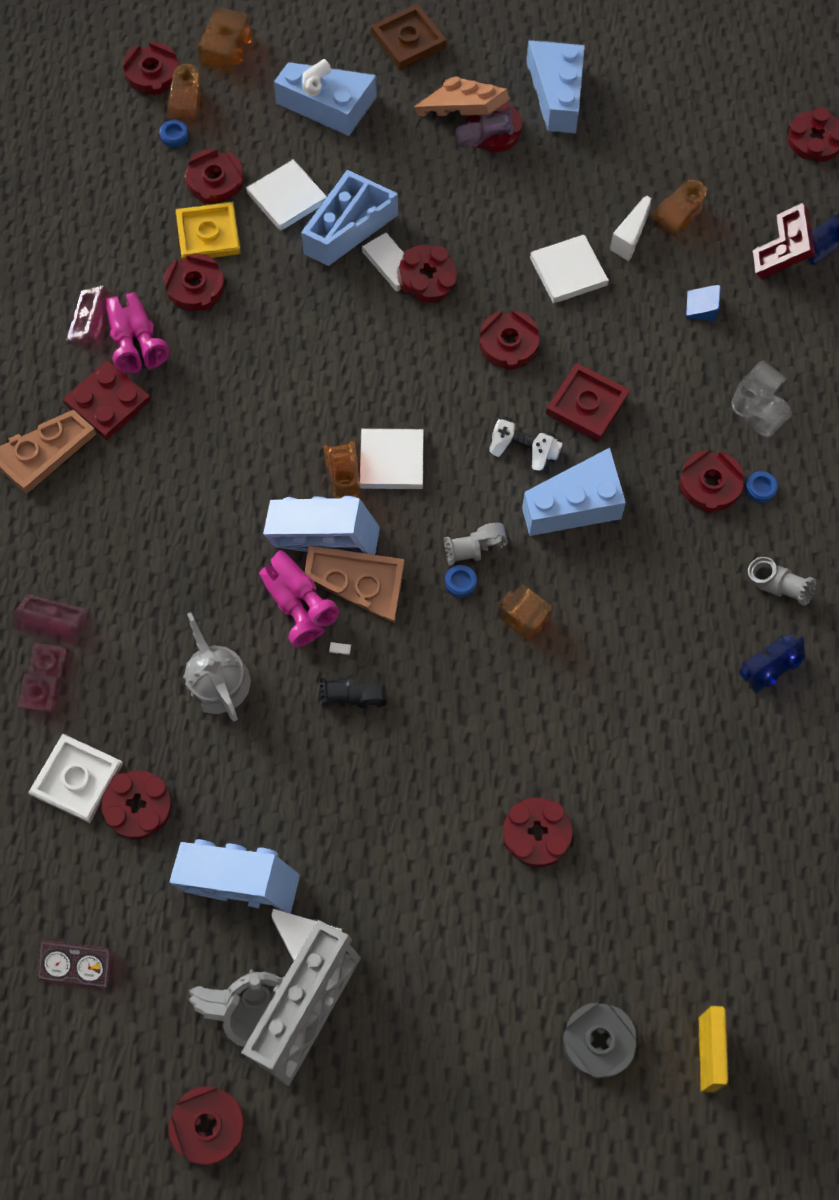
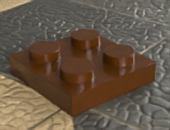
(408, 36)

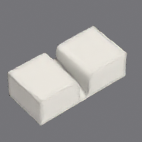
(340, 648)

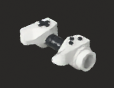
(542, 446)

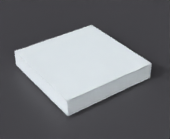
(286, 195)
(569, 268)
(391, 459)
(75, 778)

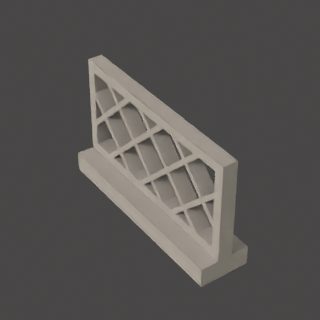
(302, 1002)

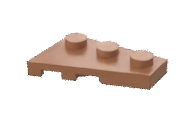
(463, 95)
(37, 454)
(359, 578)

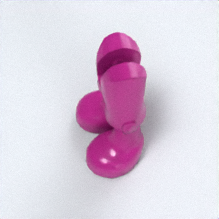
(131, 323)
(289, 587)

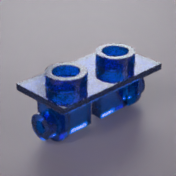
(825, 239)
(784, 655)

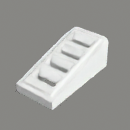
(628, 233)

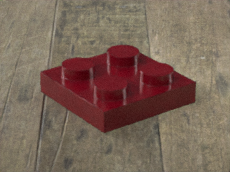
(107, 399)
(587, 402)

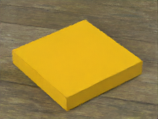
(208, 230)
(713, 1049)

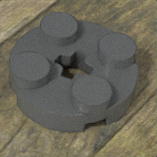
(621, 1041)

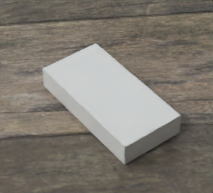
(385, 257)

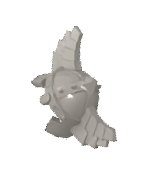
(216, 676)
(239, 1005)

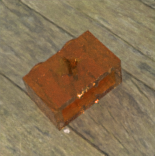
(224, 40)

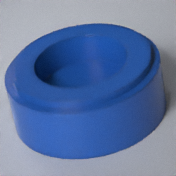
(174, 133)
(761, 487)
(460, 581)

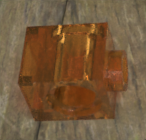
(525, 612)

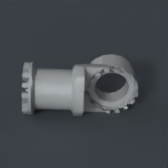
(470, 546)
(782, 581)

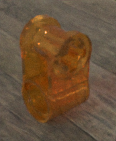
(185, 93)
(681, 207)
(342, 466)

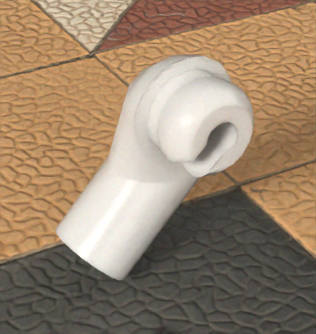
(311, 78)

